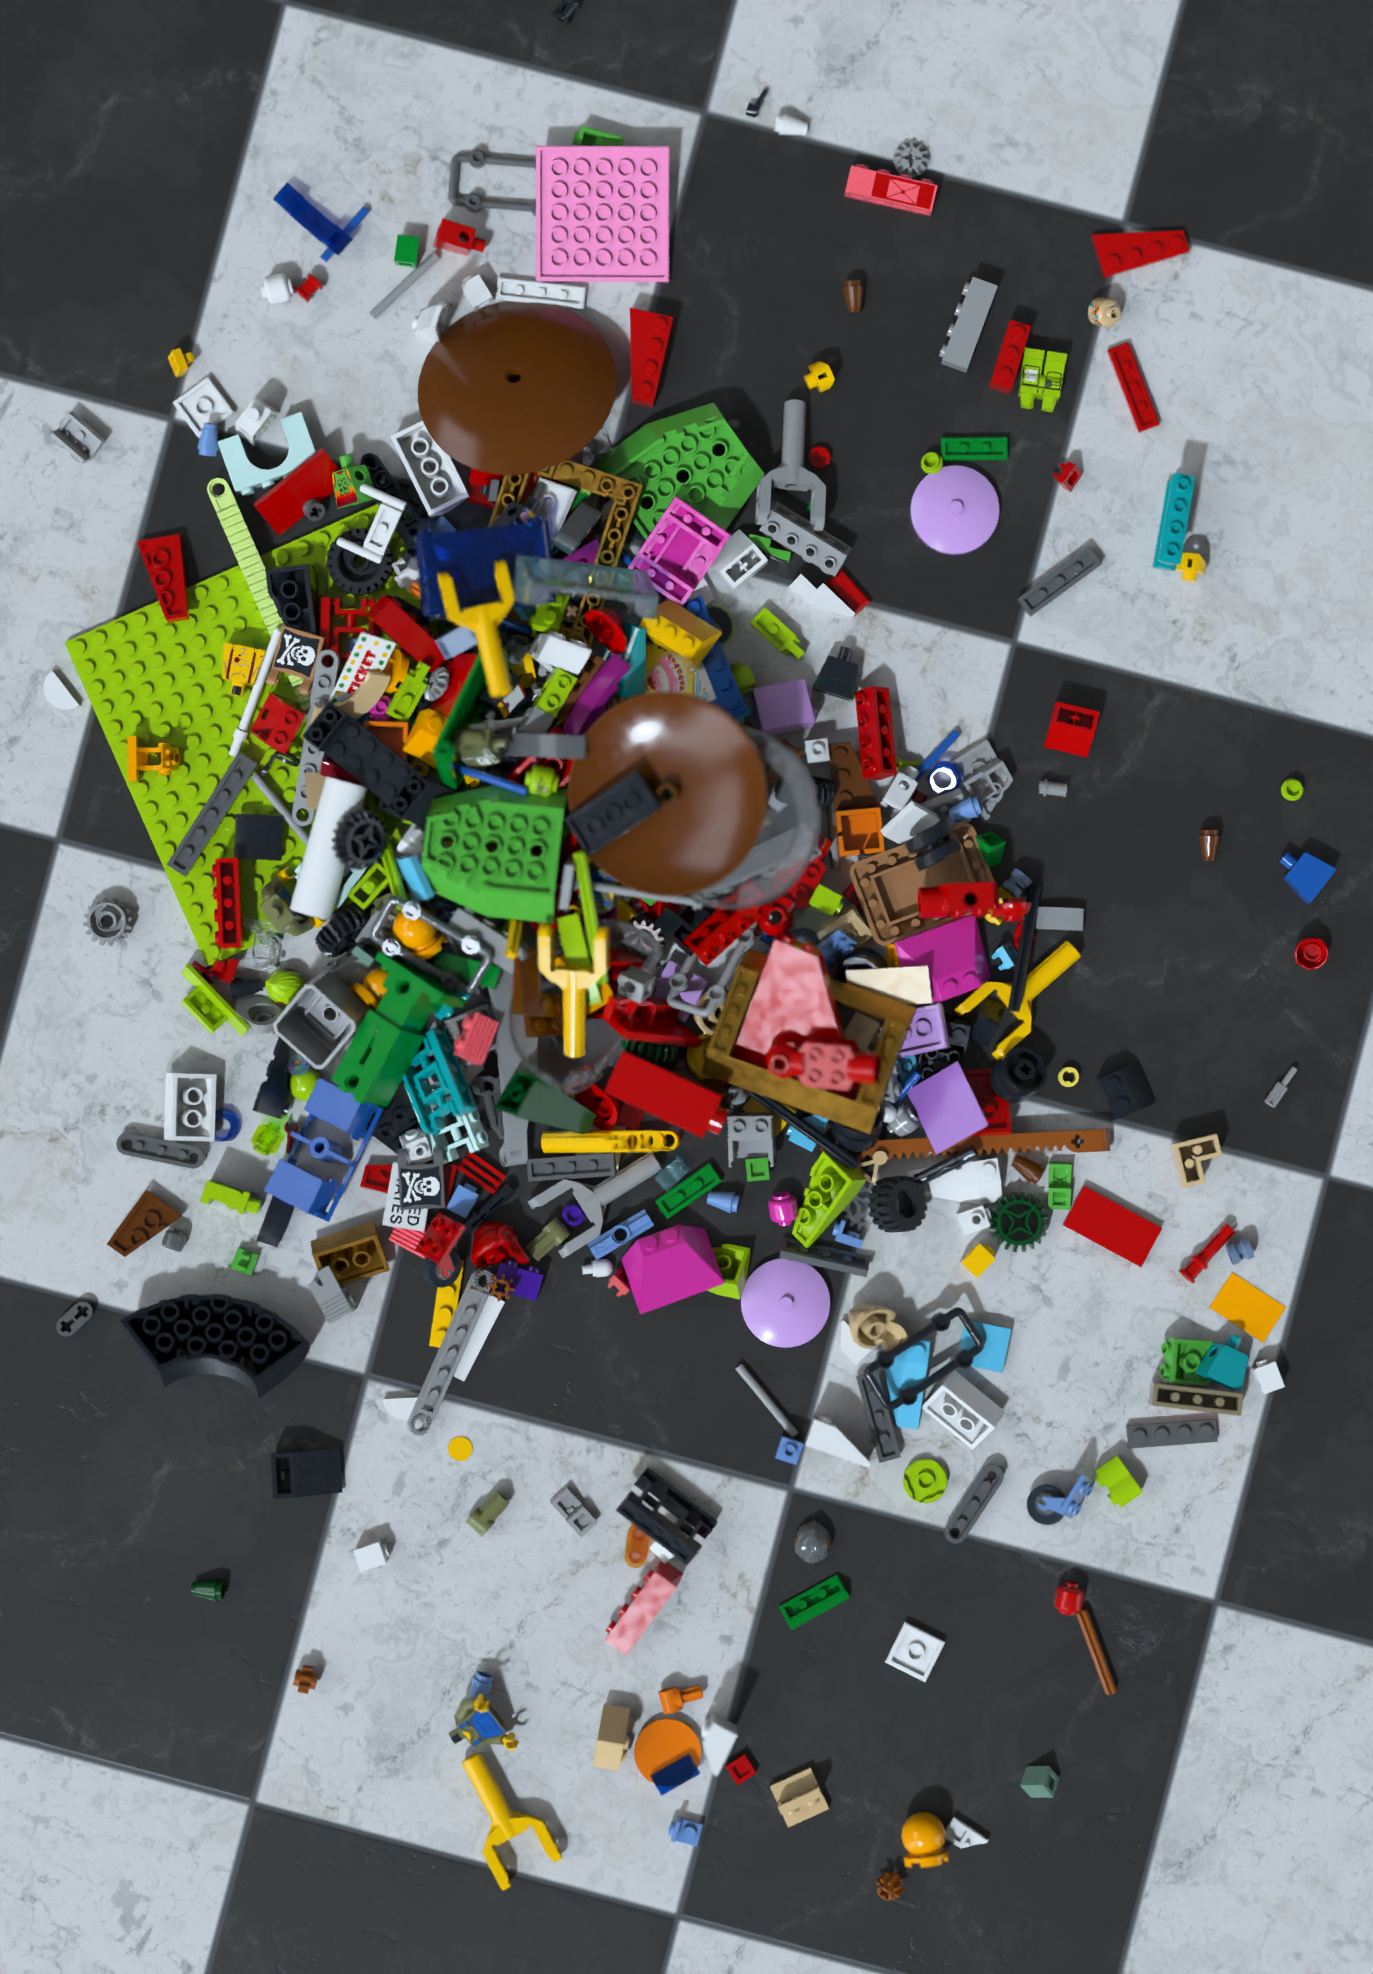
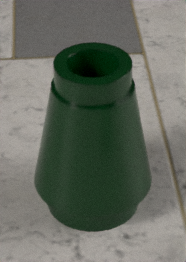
(209, 1589)

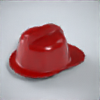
(608, 628)
(600, 1103)

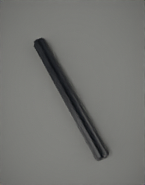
(1024, 949)
(807, 1130)

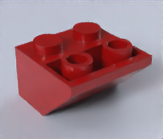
(1071, 729)

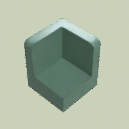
(1039, 1781)

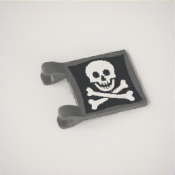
(421, 1184)

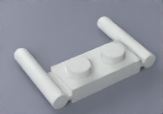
(381, 529)

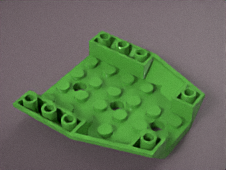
(686, 442)
(501, 882)

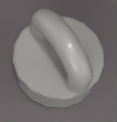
(736, 1097)

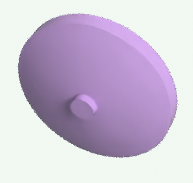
(954, 510)
(785, 1303)

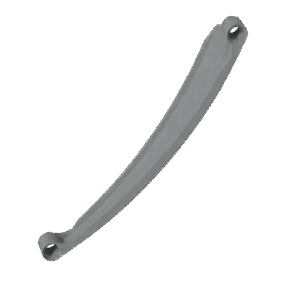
(515, 1129)

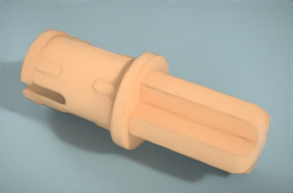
(571, 614)

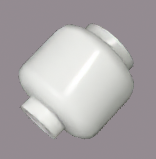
(277, 288)

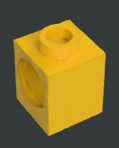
(978, 1259)

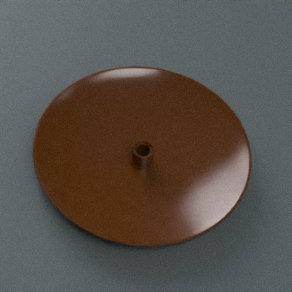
(525, 424)
(715, 785)

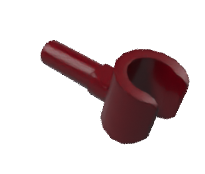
(206, 972)
(289, 1138)

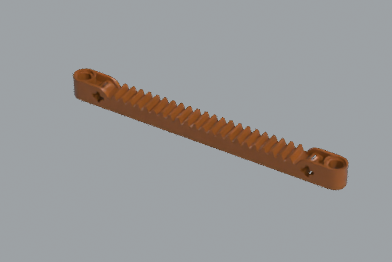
(1092, 1141)

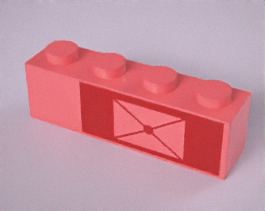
(891, 190)

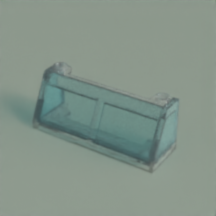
(540, 576)

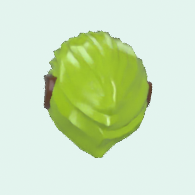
(284, 985)

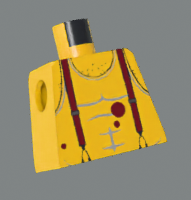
(241, 666)

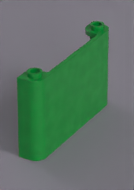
(464, 713)

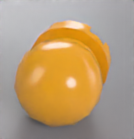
(418, 935)
(372, 990)
(923, 1838)

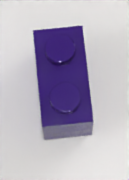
(525, 1281)

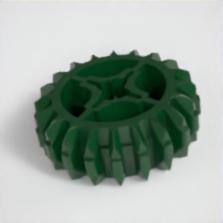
(651, 1051)
(1032, 1234)

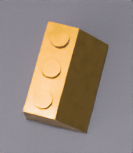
(351, 1253)

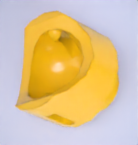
(812, 378)
(1198, 566)

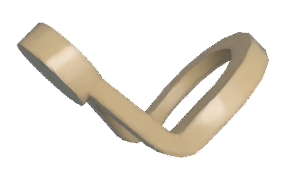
(879, 1158)

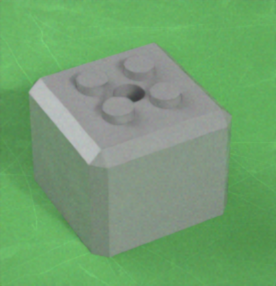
(309, 1027)

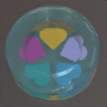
(297, 1065)

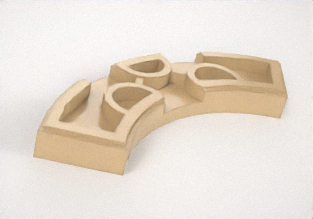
(364, 697)

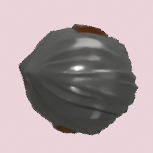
(812, 1542)

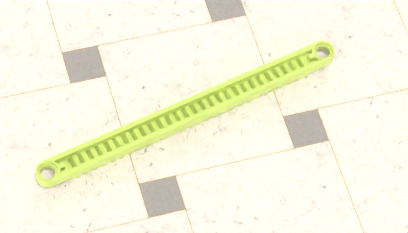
(251, 566)

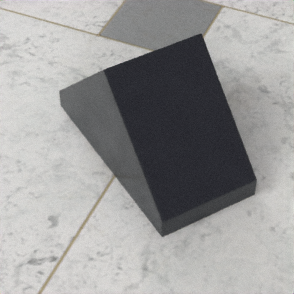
(986, 1022)

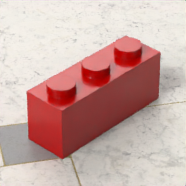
(1009, 357)

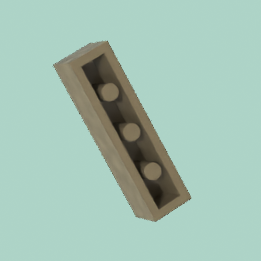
(1196, 1398)

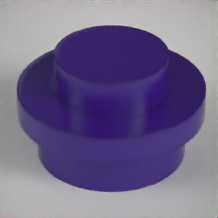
(573, 1214)

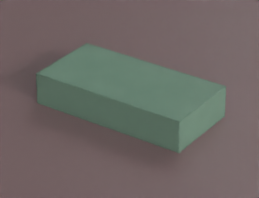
(366, 953)

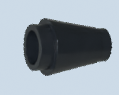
(244, 987)

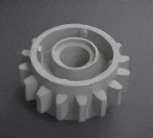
(96, 917)

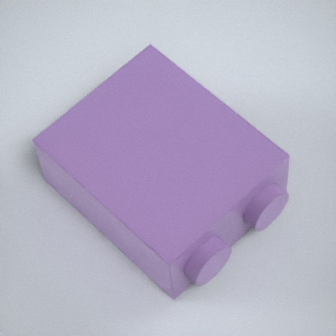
(783, 707)

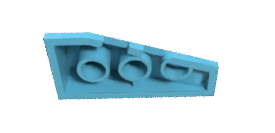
(908, 1370)

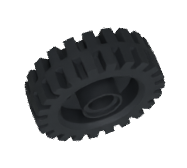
(357, 579)

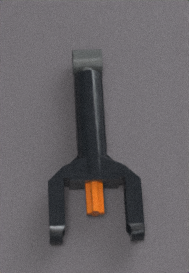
(515, 645)

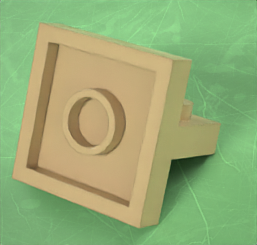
(851, 923)
(799, 1797)

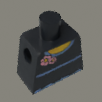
(518, 513)

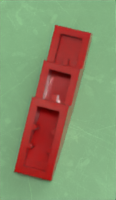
(651, 1011)

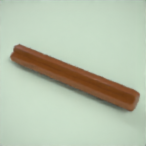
(1096, 1652)

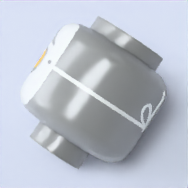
(905, 1121)

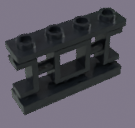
(657, 1525)

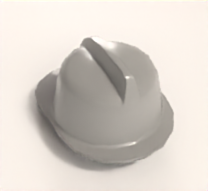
(258, 1012)

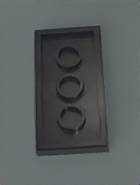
(613, 813)

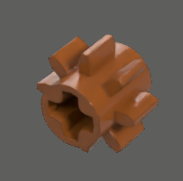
(495, 1285)
(305, 1679)
(889, 1886)

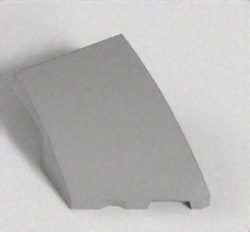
(983, 775)

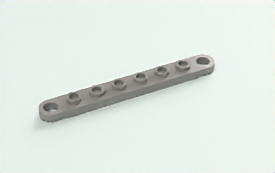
(311, 758)
(450, 1352)

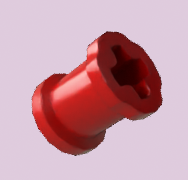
(308, 287)

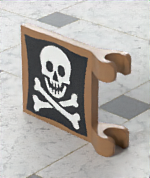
(297, 656)

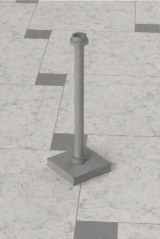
(571, 883)

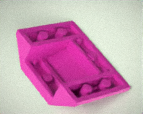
(680, 551)
(952, 955)
(671, 1266)

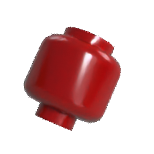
(1069, 1598)

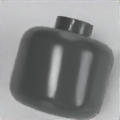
(174, 1240)

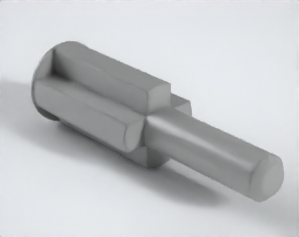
(1280, 1089)

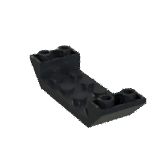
(367, 759)

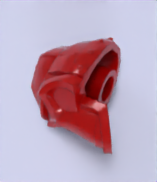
(496, 1243)

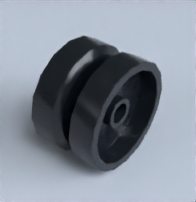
(931, 843)
(859, 959)
(1018, 1075)
(856, 1140)

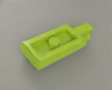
(777, 633)
(409, 693)

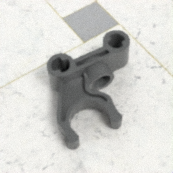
(491, 1096)

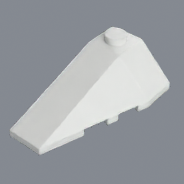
(433, 320)
(974, 1183)

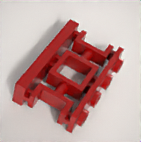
(326, 624)

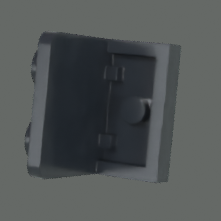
(394, 1122)

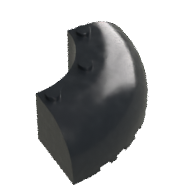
(217, 1338)

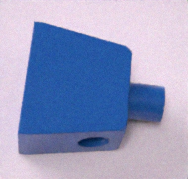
(1306, 874)

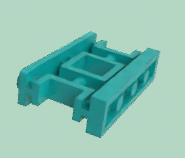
(1173, 522)
(450, 1078)

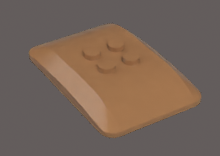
(890, 884)

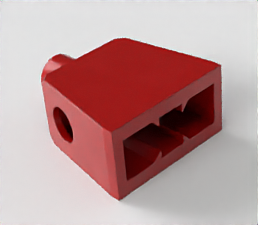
(448, 238)

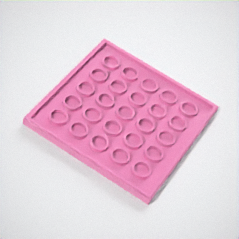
(602, 213)

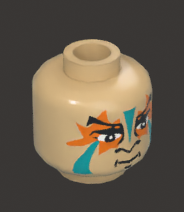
(1104, 312)

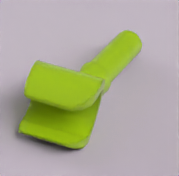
(899, 763)

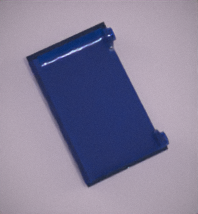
(471, 559)

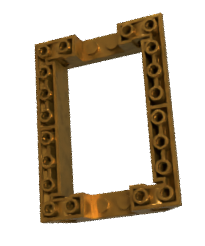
(626, 497)
(853, 1114)

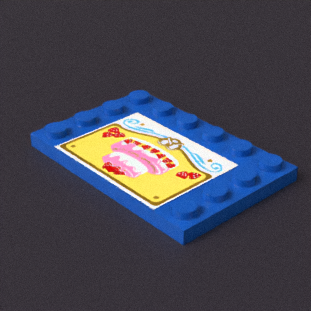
(710, 681)

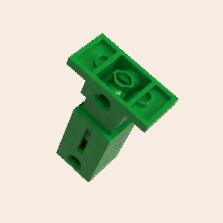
(392, 1032)

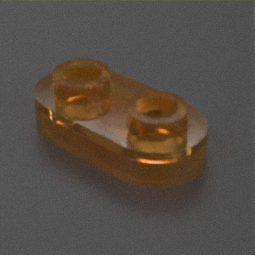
(636, 1544)

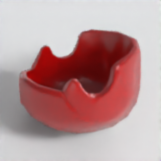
(1311, 952)

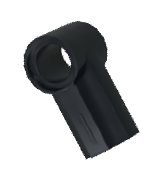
(441, 906)

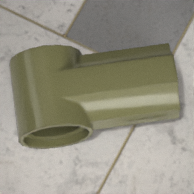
(551, 1236)
(484, 1516)

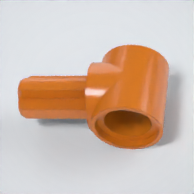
(673, 1699)

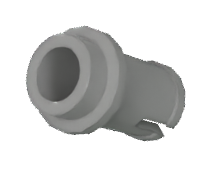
(1052, 788)

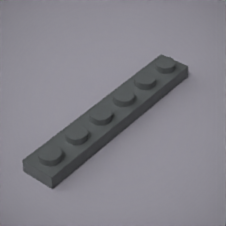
(212, 814)

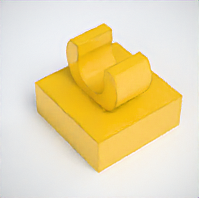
(180, 362)

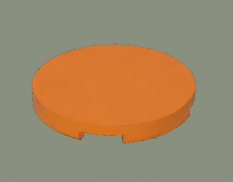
(664, 1743)

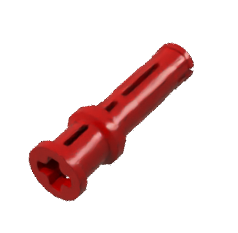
(1200, 1261)

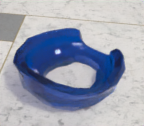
(950, 768)
(234, 1121)

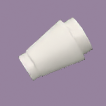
(790, 125)

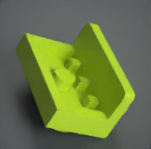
(549, 616)

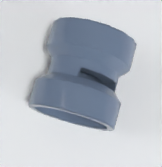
(1016, 883)
(1239, 1250)

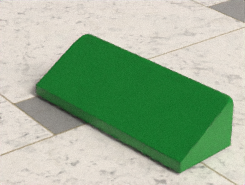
(814, 1602)

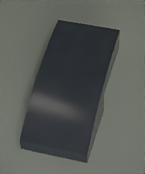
(274, 1222)

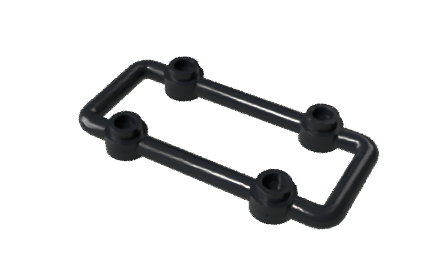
(962, 1358)

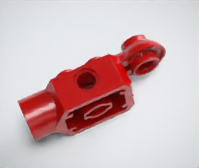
(798, 895)
(949, 900)
(825, 1063)

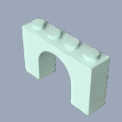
(247, 477)

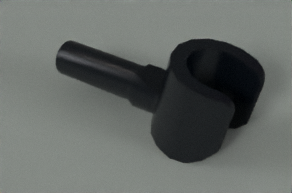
(753, 109)

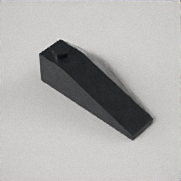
(295, 596)
(274, 1092)

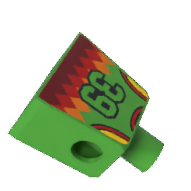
(348, 483)

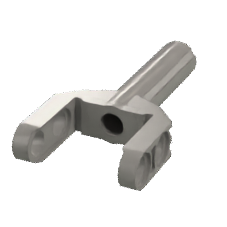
(792, 473)
(595, 1198)

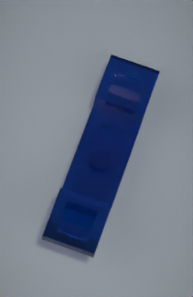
(312, 220)

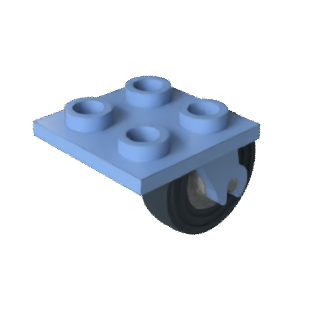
(832, 948)
(1049, 1504)

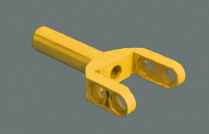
(484, 622)
(574, 982)
(1035, 983)
(606, 1141)
(505, 1822)

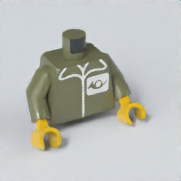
(479, 749)

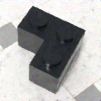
(680, 927)

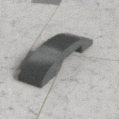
(547, 746)

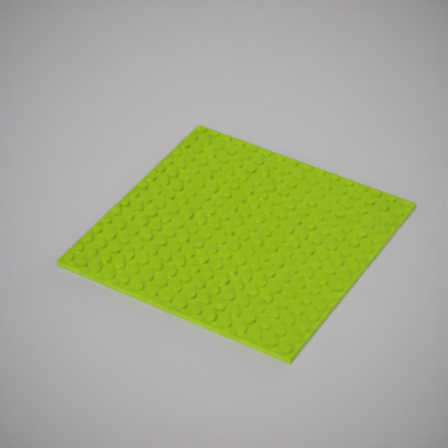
(170, 688)

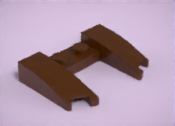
(527, 993)

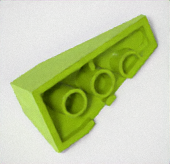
(828, 1193)
(734, 1266)

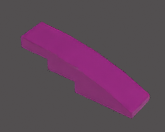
(594, 697)

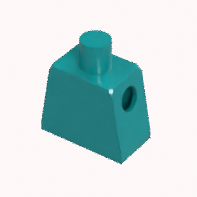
(1225, 1364)

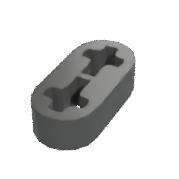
(71, 1314)

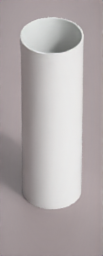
(320, 869)

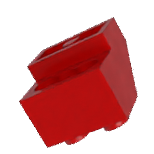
(281, 724)

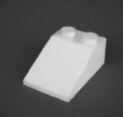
(829, 1438)

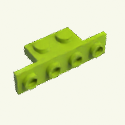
(209, 1006)

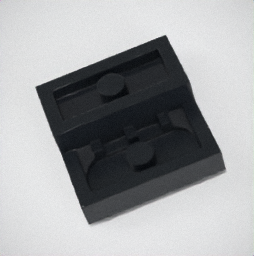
(258, 837)

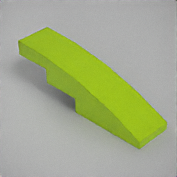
(577, 951)

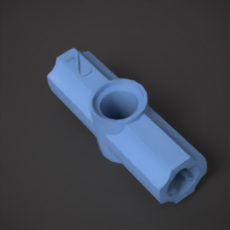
(607, 1242)

